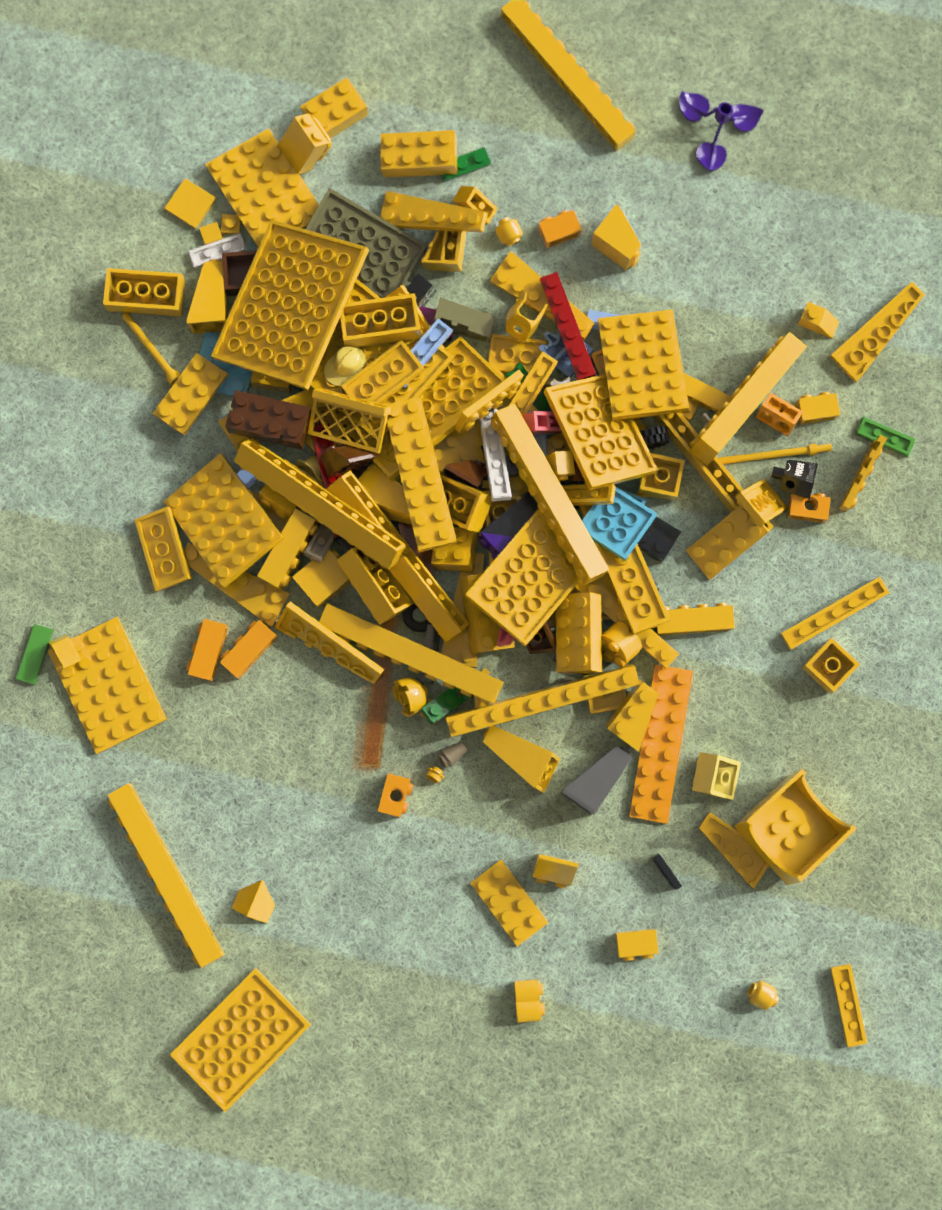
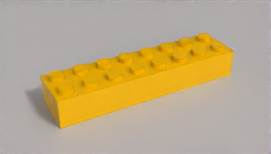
(746, 398)

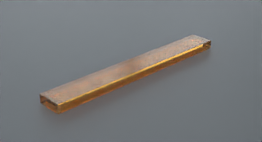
(378, 707)

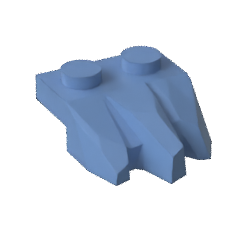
(557, 351)

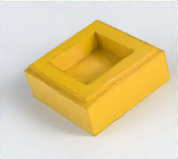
(211, 233)

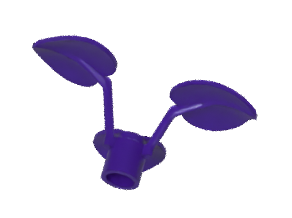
(695, 106)

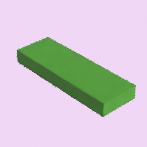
(895, 440)
(34, 654)

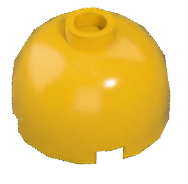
(410, 694)

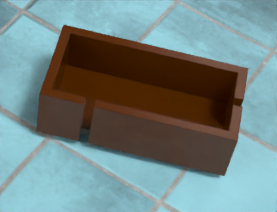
(235, 270)
(268, 419)

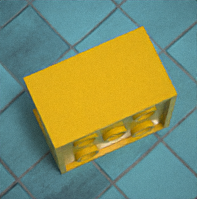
(793, 829)

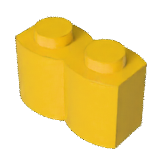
(528, 1000)

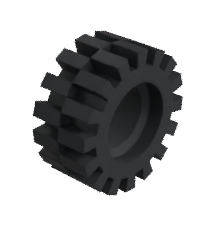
(655, 437)

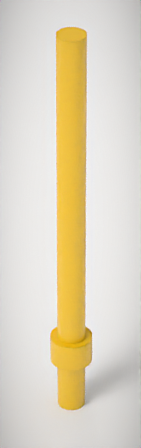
(811, 449)

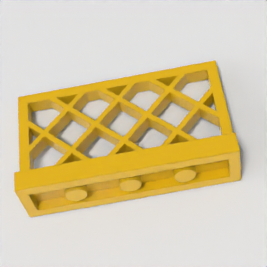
(348, 403)

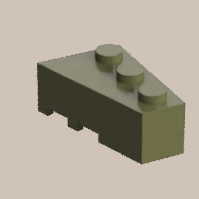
(465, 320)

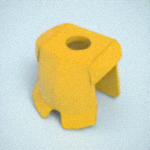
(514, 319)

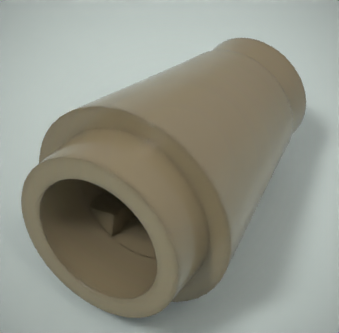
(452, 754)

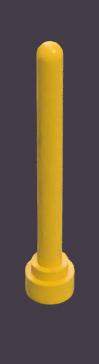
(171, 374)

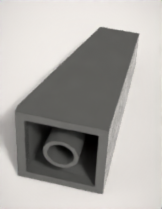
(597, 781)

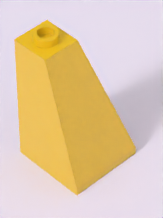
(210, 300)
(386, 494)
(527, 759)

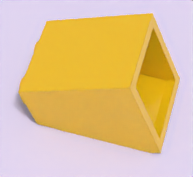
(617, 239)

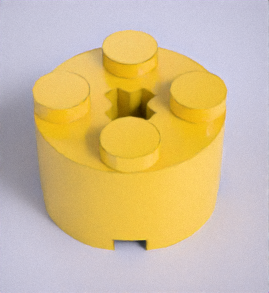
(619, 644)

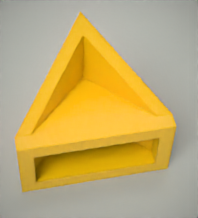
(254, 902)

